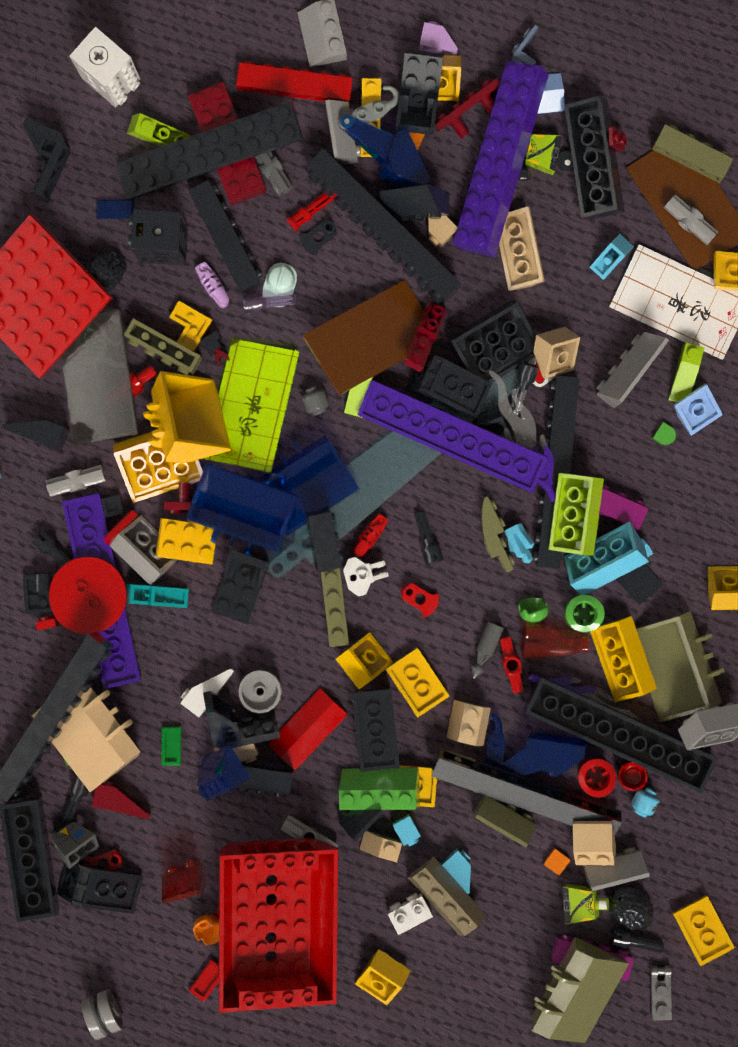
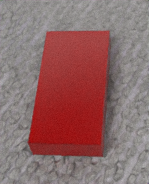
(127, 520)
(206, 981)

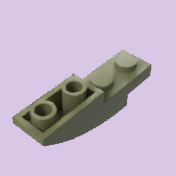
(492, 526)

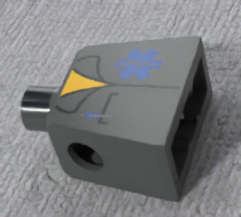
(73, 843)

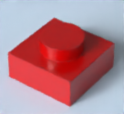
(46, 622)

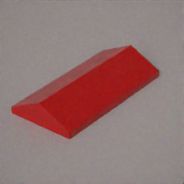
(307, 729)

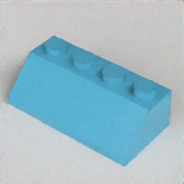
(613, 557)

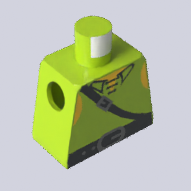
(543, 152)
(582, 903)

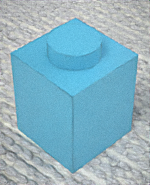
(406, 830)

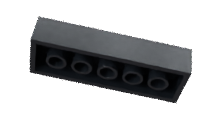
(594, 158)
(29, 859)

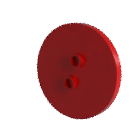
(87, 595)

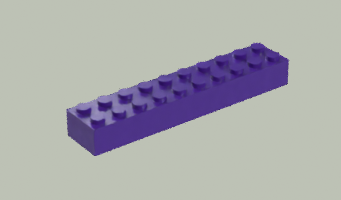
(501, 158)

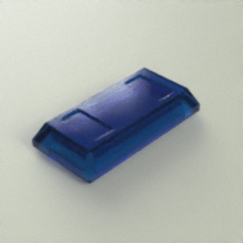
(114, 209)

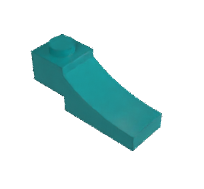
(157, 596)

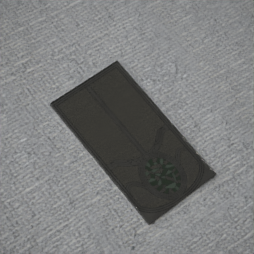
(99, 382)

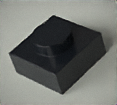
(112, 506)

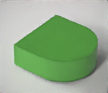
(665, 434)

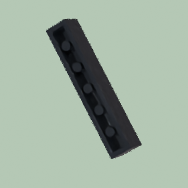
(224, 236)

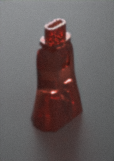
(546, 641)

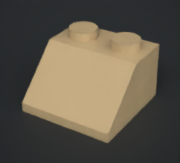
(556, 351)
(468, 723)
(594, 843)

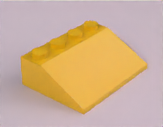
(148, 472)

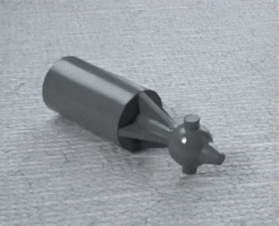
(486, 647)

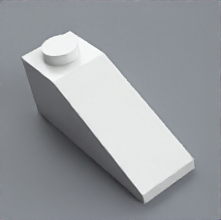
(194, 698)

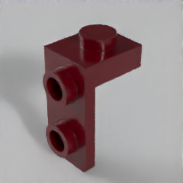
(617, 139)

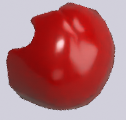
(632, 776)

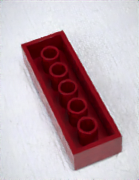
(213, 110)

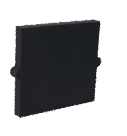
(640, 583)

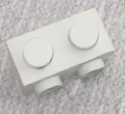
(409, 913)

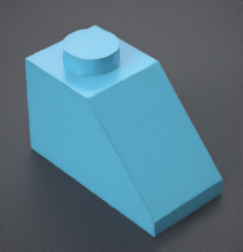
(611, 256)
(459, 867)

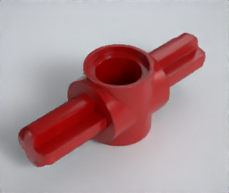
(138, 380)
(514, 675)

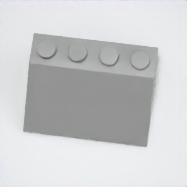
(631, 368)

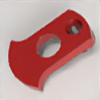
(428, 606)
(109, 856)

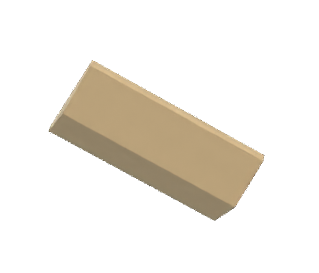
(520, 251)

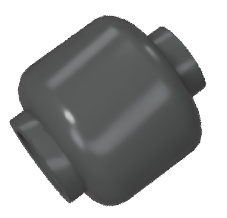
(315, 400)

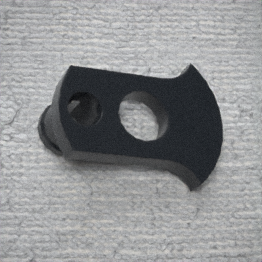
(310, 244)

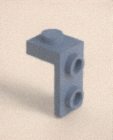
(519, 56)

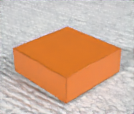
(556, 861)

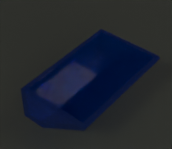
(314, 476)
(242, 509)

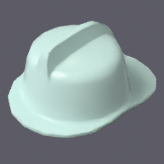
(280, 280)

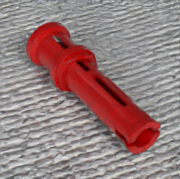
(305, 213)

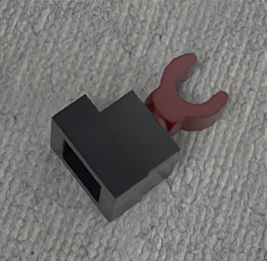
(212, 345)

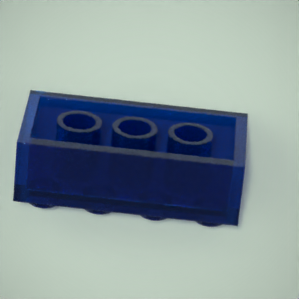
(220, 773)

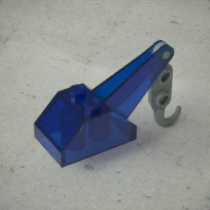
(396, 153)

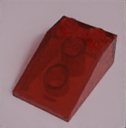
(182, 882)

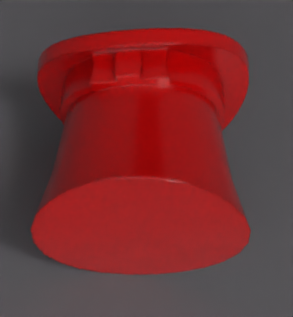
(596, 777)

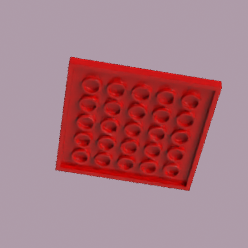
(44, 296)

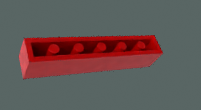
(293, 83)

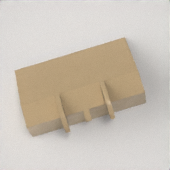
(95, 741)

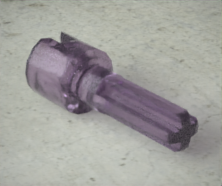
(254, 303)

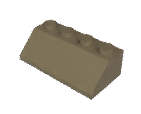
(447, 897)

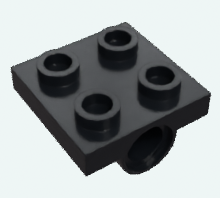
(37, 593)

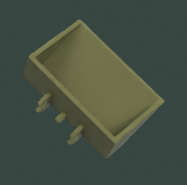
(679, 667)
(577, 993)

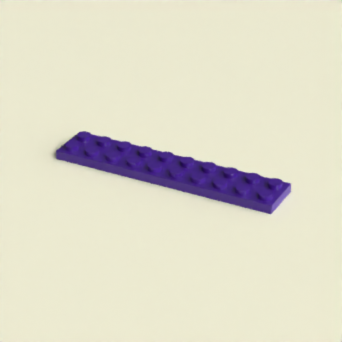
(452, 436)
(87, 533)

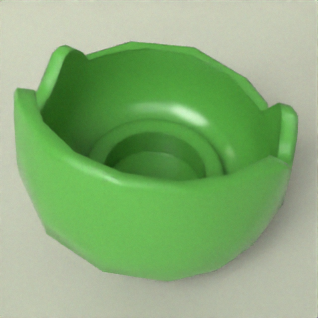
(533, 609)

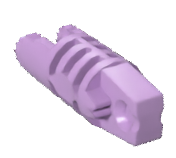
(212, 284)

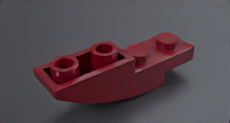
(424, 336)

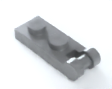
(661, 993)

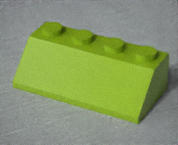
(576, 514)

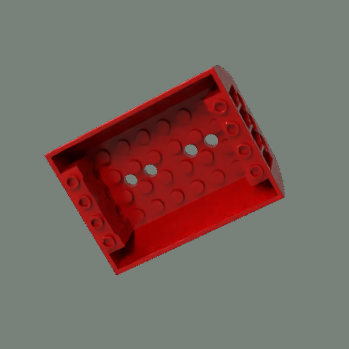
(300, 918)

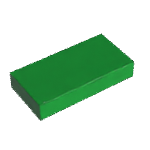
(171, 746)

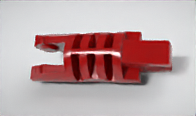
(369, 535)

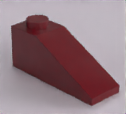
(115, 799)

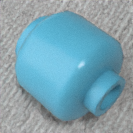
(645, 802)

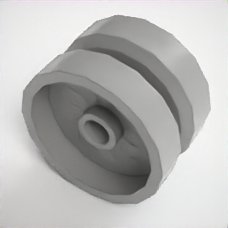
(260, 679)
(102, 1014)

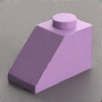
(437, 40)

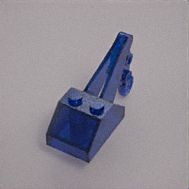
(542, 752)

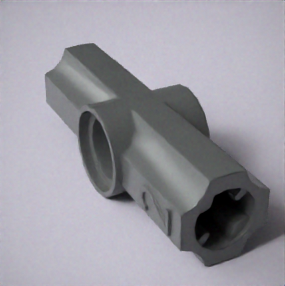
(274, 173)

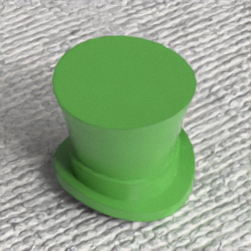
(584, 613)

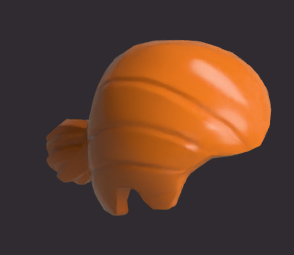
(207, 929)

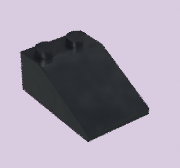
(44, 432)

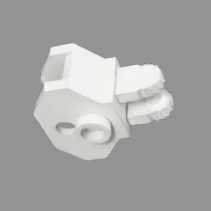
(363, 573)

